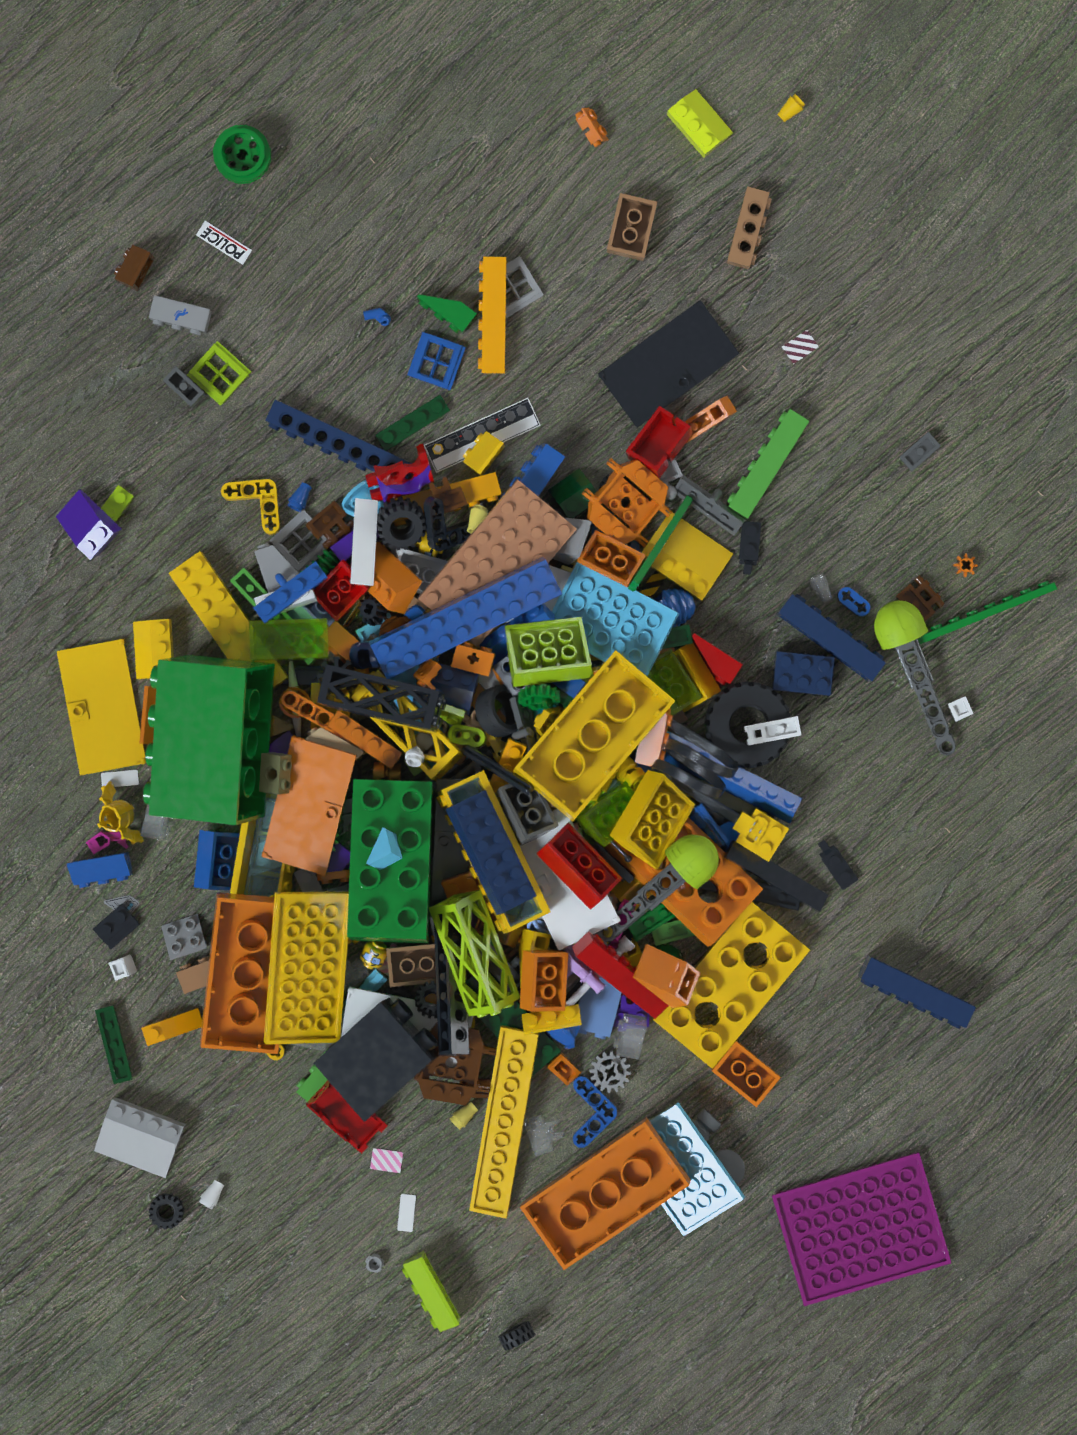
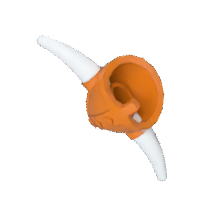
(290, 698)

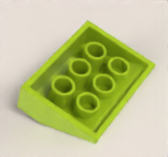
(548, 651)

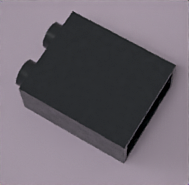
(378, 1057)

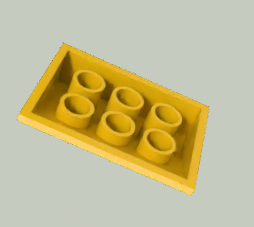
(688, 558)
(652, 818)

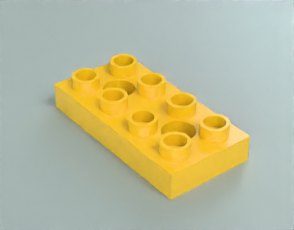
(734, 985)

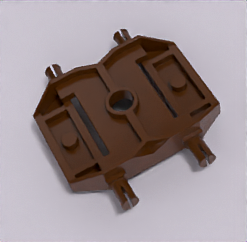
(465, 1070)

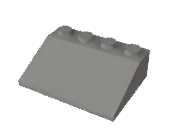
(139, 1137)

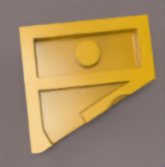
(546, 719)

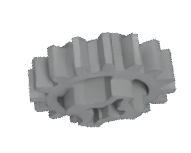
(602, 1067)

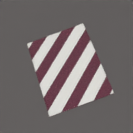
(800, 346)

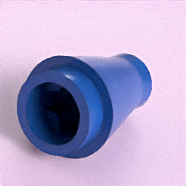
(299, 497)

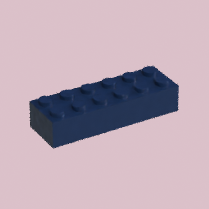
(831, 638)
(491, 852)
(916, 991)

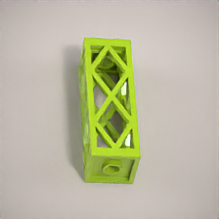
(496, 995)

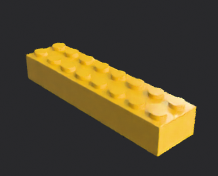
(218, 610)

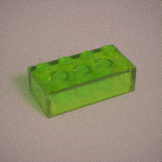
(289, 639)

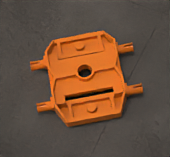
(639, 510)

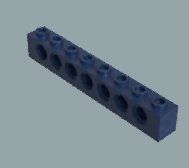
(280, 410)

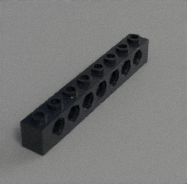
(451, 1011)

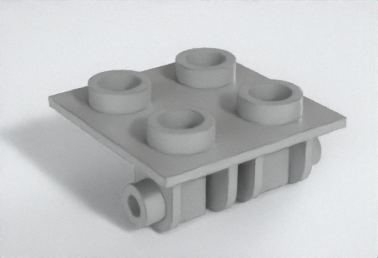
(184, 937)

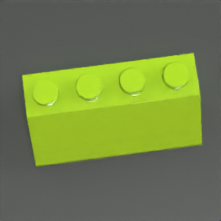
(431, 1291)

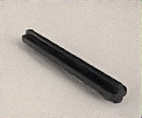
(497, 769)

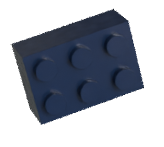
(803, 673)

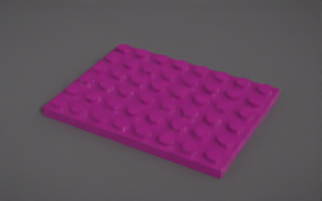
(861, 1228)

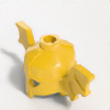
(118, 815)

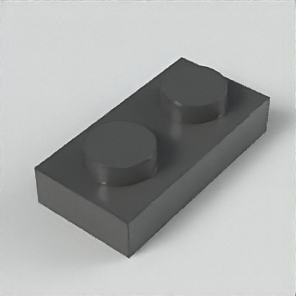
(919, 451)

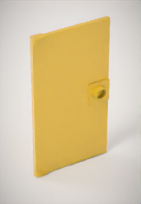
(101, 707)

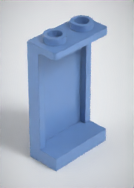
(599, 1010)

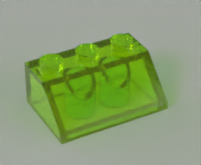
(674, 680)
(602, 815)

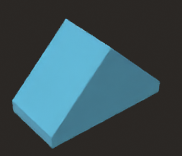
(385, 851)

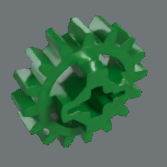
(539, 697)

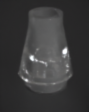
(821, 587)

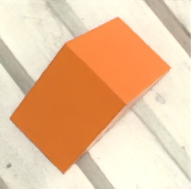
(563, 1068)

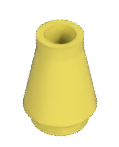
(477, 514)
(463, 1116)

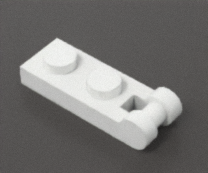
(773, 730)

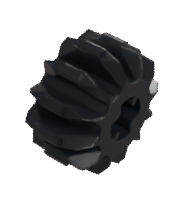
(372, 611)

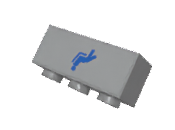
(180, 315)

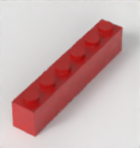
(617, 972)

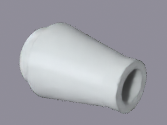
(211, 1194)

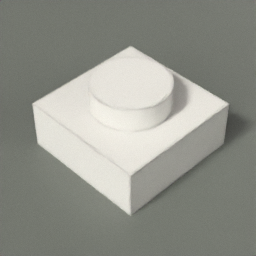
(960, 708)

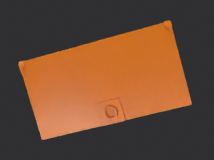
(310, 814)

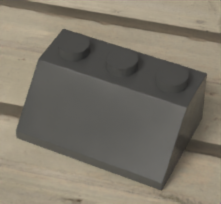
(527, 814)

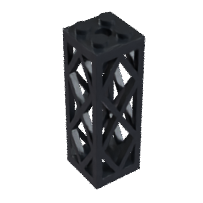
(432, 709)

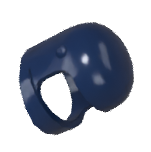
(362, 656)

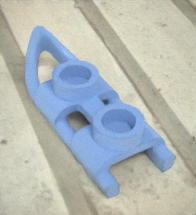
(538, 925)

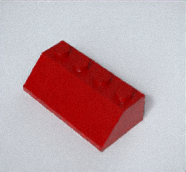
(579, 866)

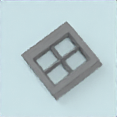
(526, 299)
(289, 529)

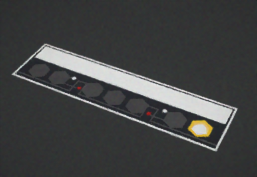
(502, 424)

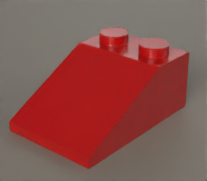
(337, 593)
(718, 662)

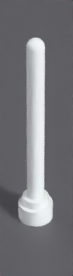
(624, 946)

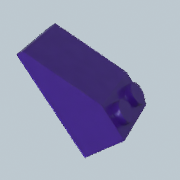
(87, 525)

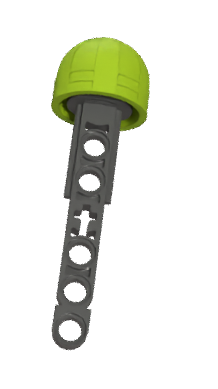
(899, 627)
(691, 861)

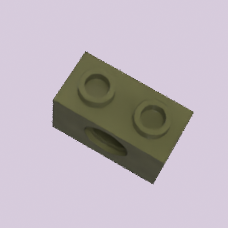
(275, 773)

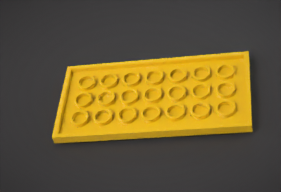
(307, 967)

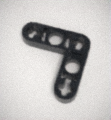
(441, 531)

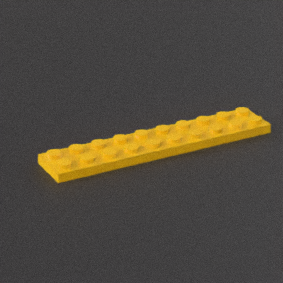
(504, 1122)

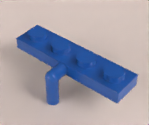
(289, 591)

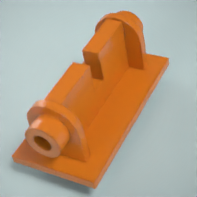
(588, 119)

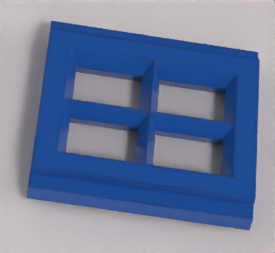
(420, 355)
(706, 823)

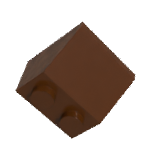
(134, 267)

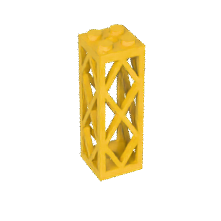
(443, 761)

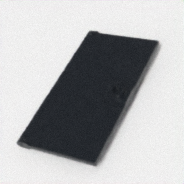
(668, 363)

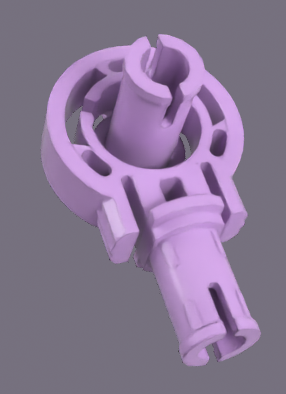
(583, 971)

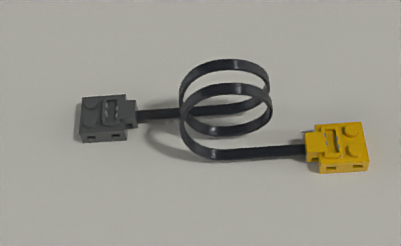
(757, 832)

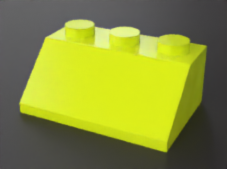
(699, 123)

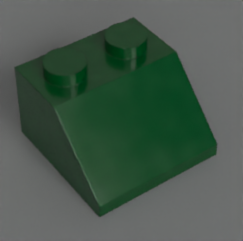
(569, 494)

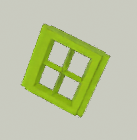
(230, 360)

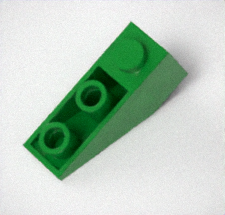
(454, 312)

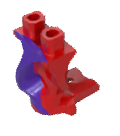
(396, 485)

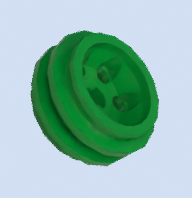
(228, 139)

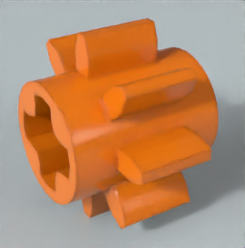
(960, 564)

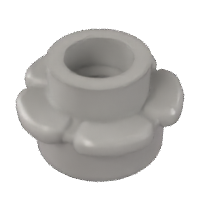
(374, 1268)

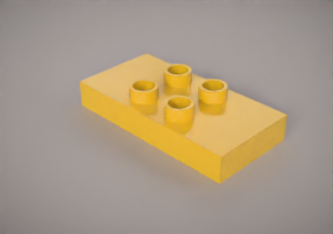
(594, 735)

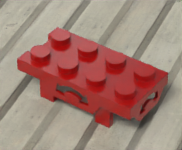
(342, 1119)

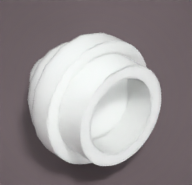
(414, 757)

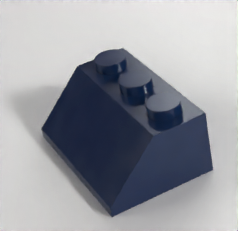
(457, 686)

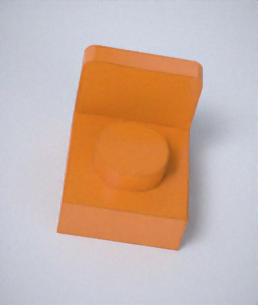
(426, 673)

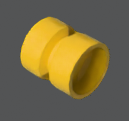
(630, 773)

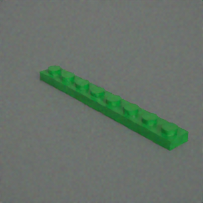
(990, 609)

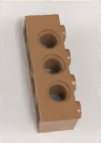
(736, 255)

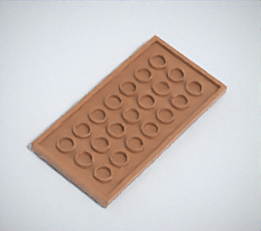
(509, 537)

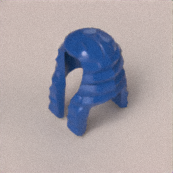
(679, 601)

